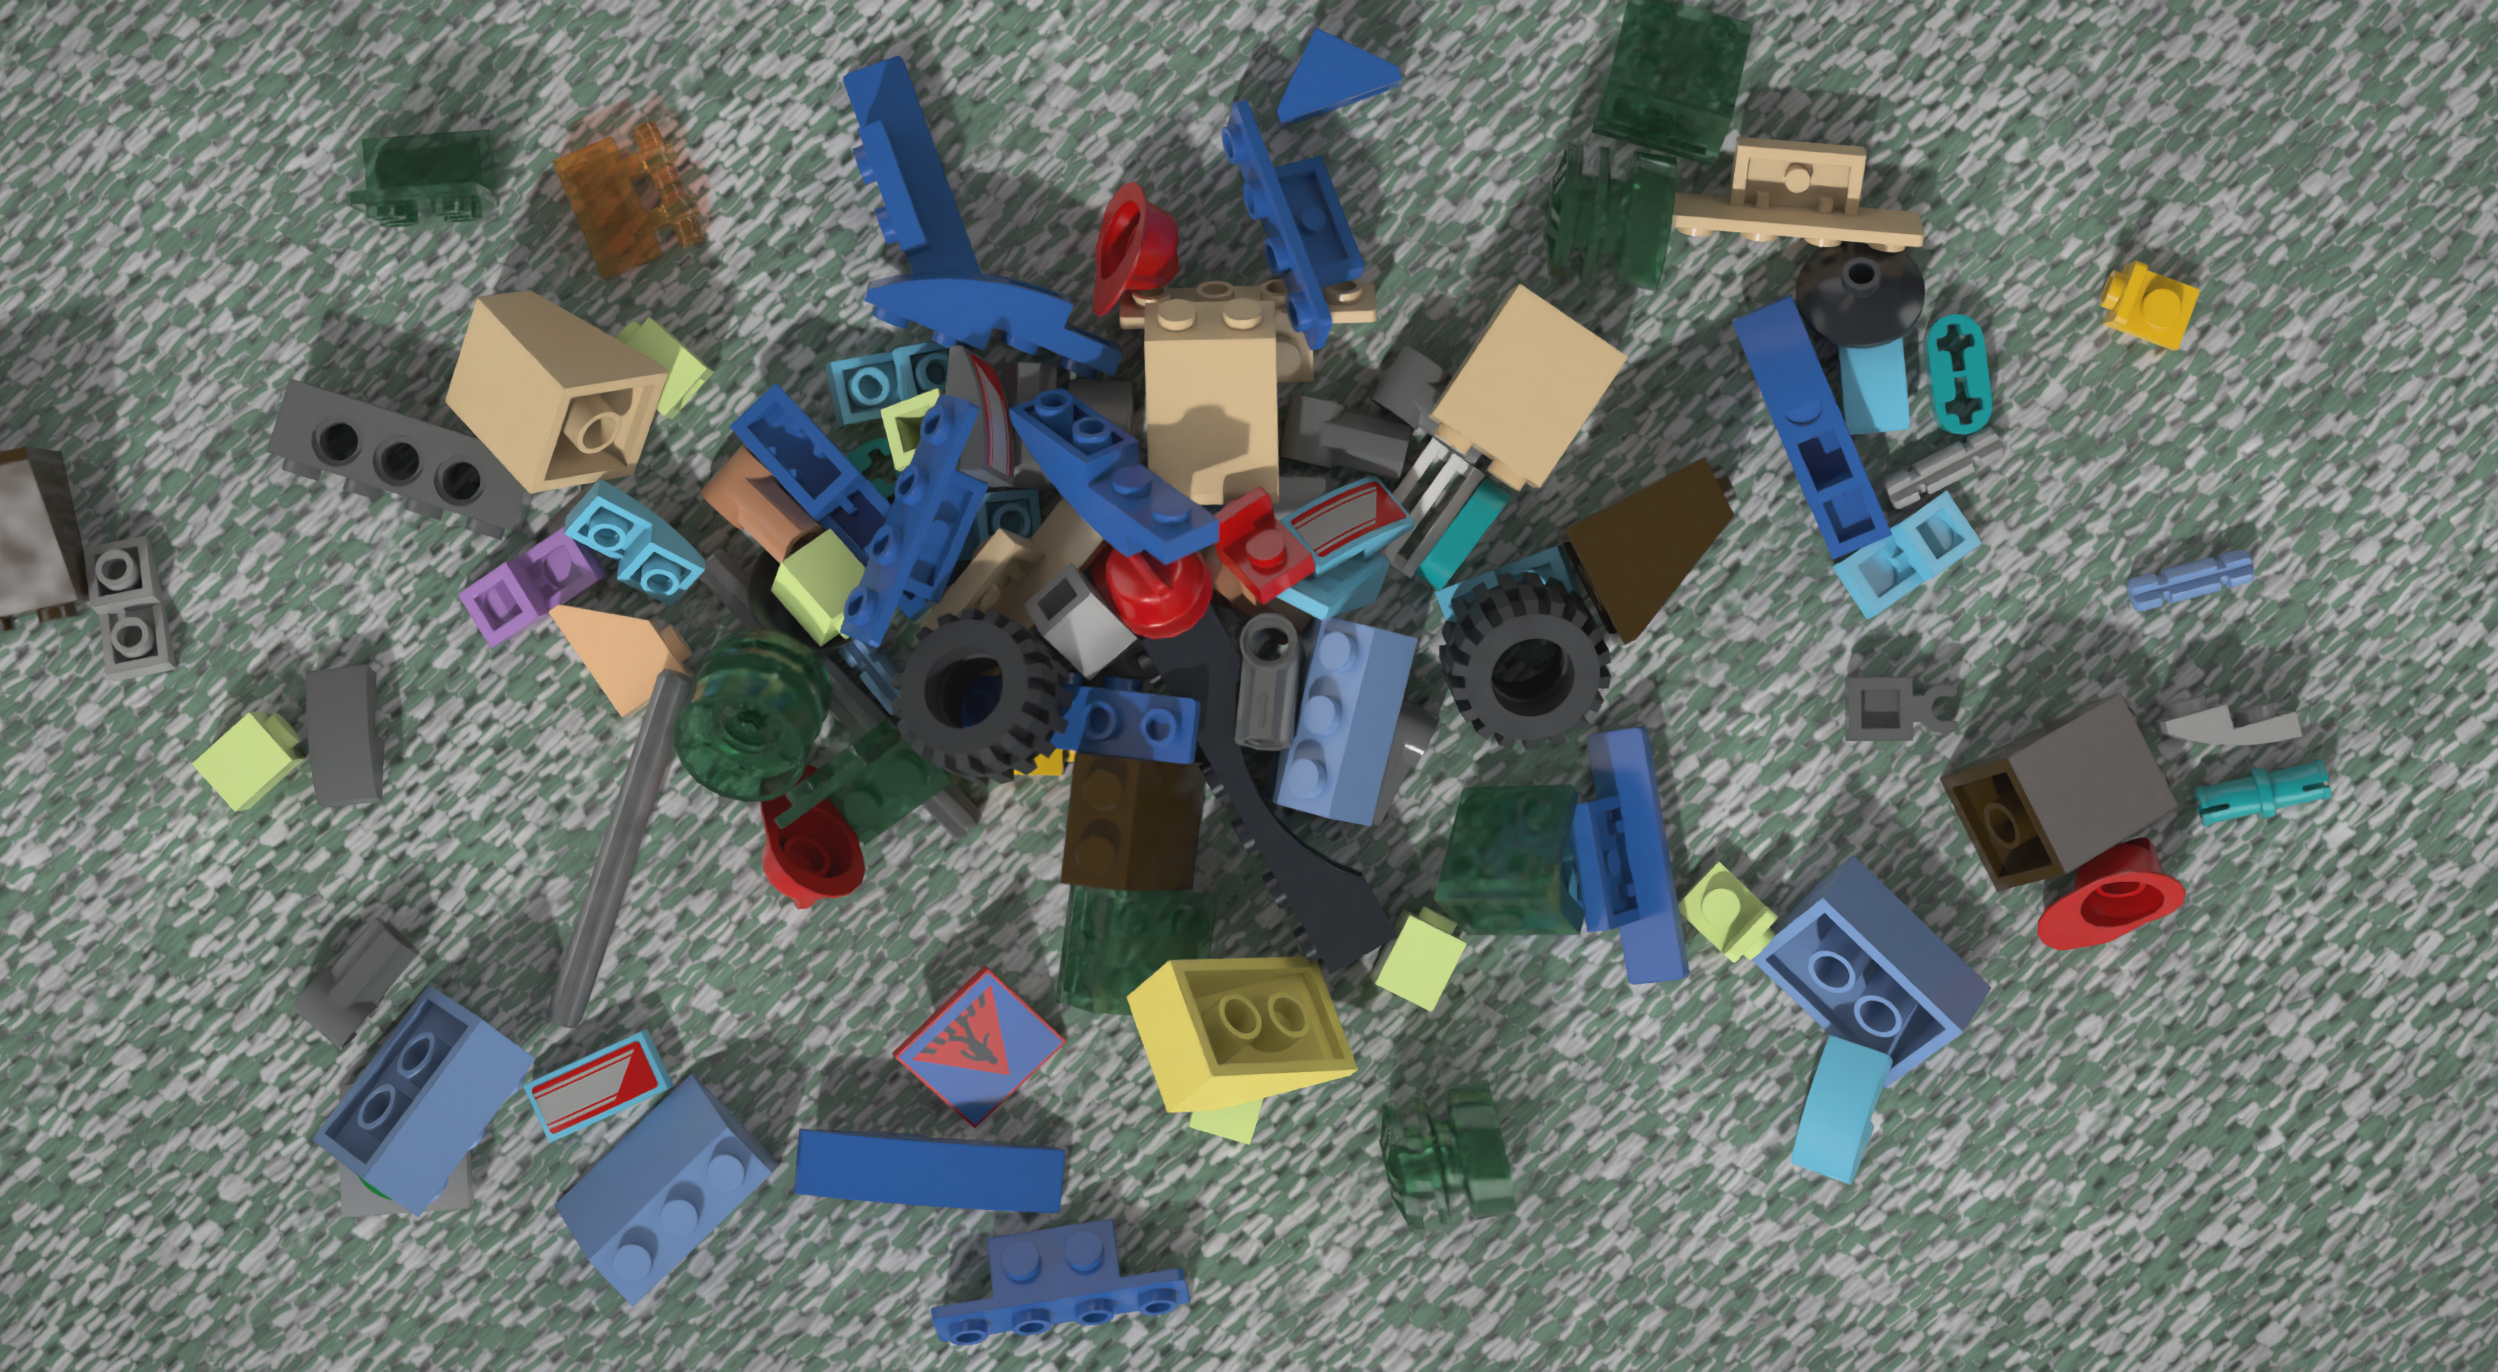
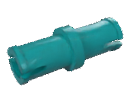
(2262, 792)

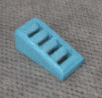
(1341, 589)

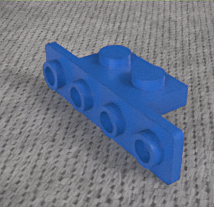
(907, 169)
(1302, 223)
(924, 524)
(1108, 719)
(1626, 858)
(1055, 1280)

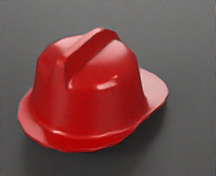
(1133, 248)
(1151, 595)
(813, 854)
(2111, 898)

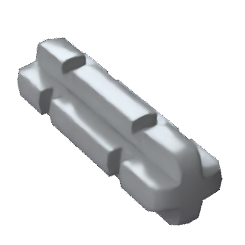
(1942, 468)

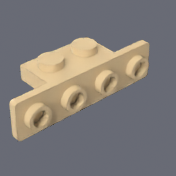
(1797, 193)
(1294, 360)
(1013, 568)

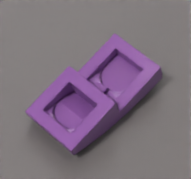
(531, 586)

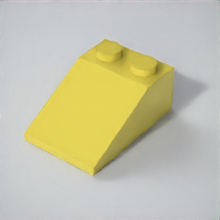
(1238, 1030)

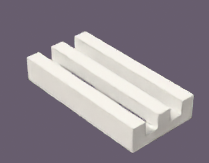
(1453, 464)

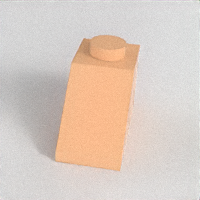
(623, 652)

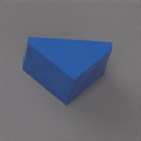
(1332, 77)

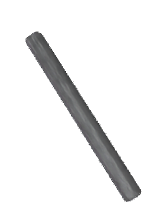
(848, 701)
(619, 849)

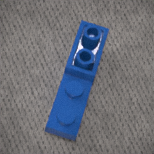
(970, 304)
(1811, 427)
(1102, 479)

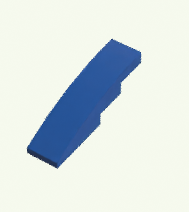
(820, 477)
(929, 1171)

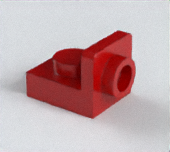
(1260, 547)

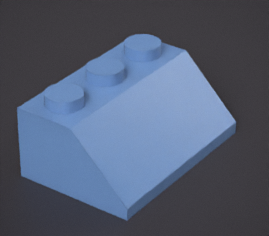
(1342, 720)
(1872, 969)
(424, 1100)
(664, 1189)

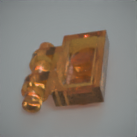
(610, 208)

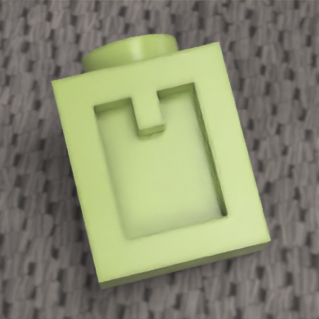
(1728, 914)

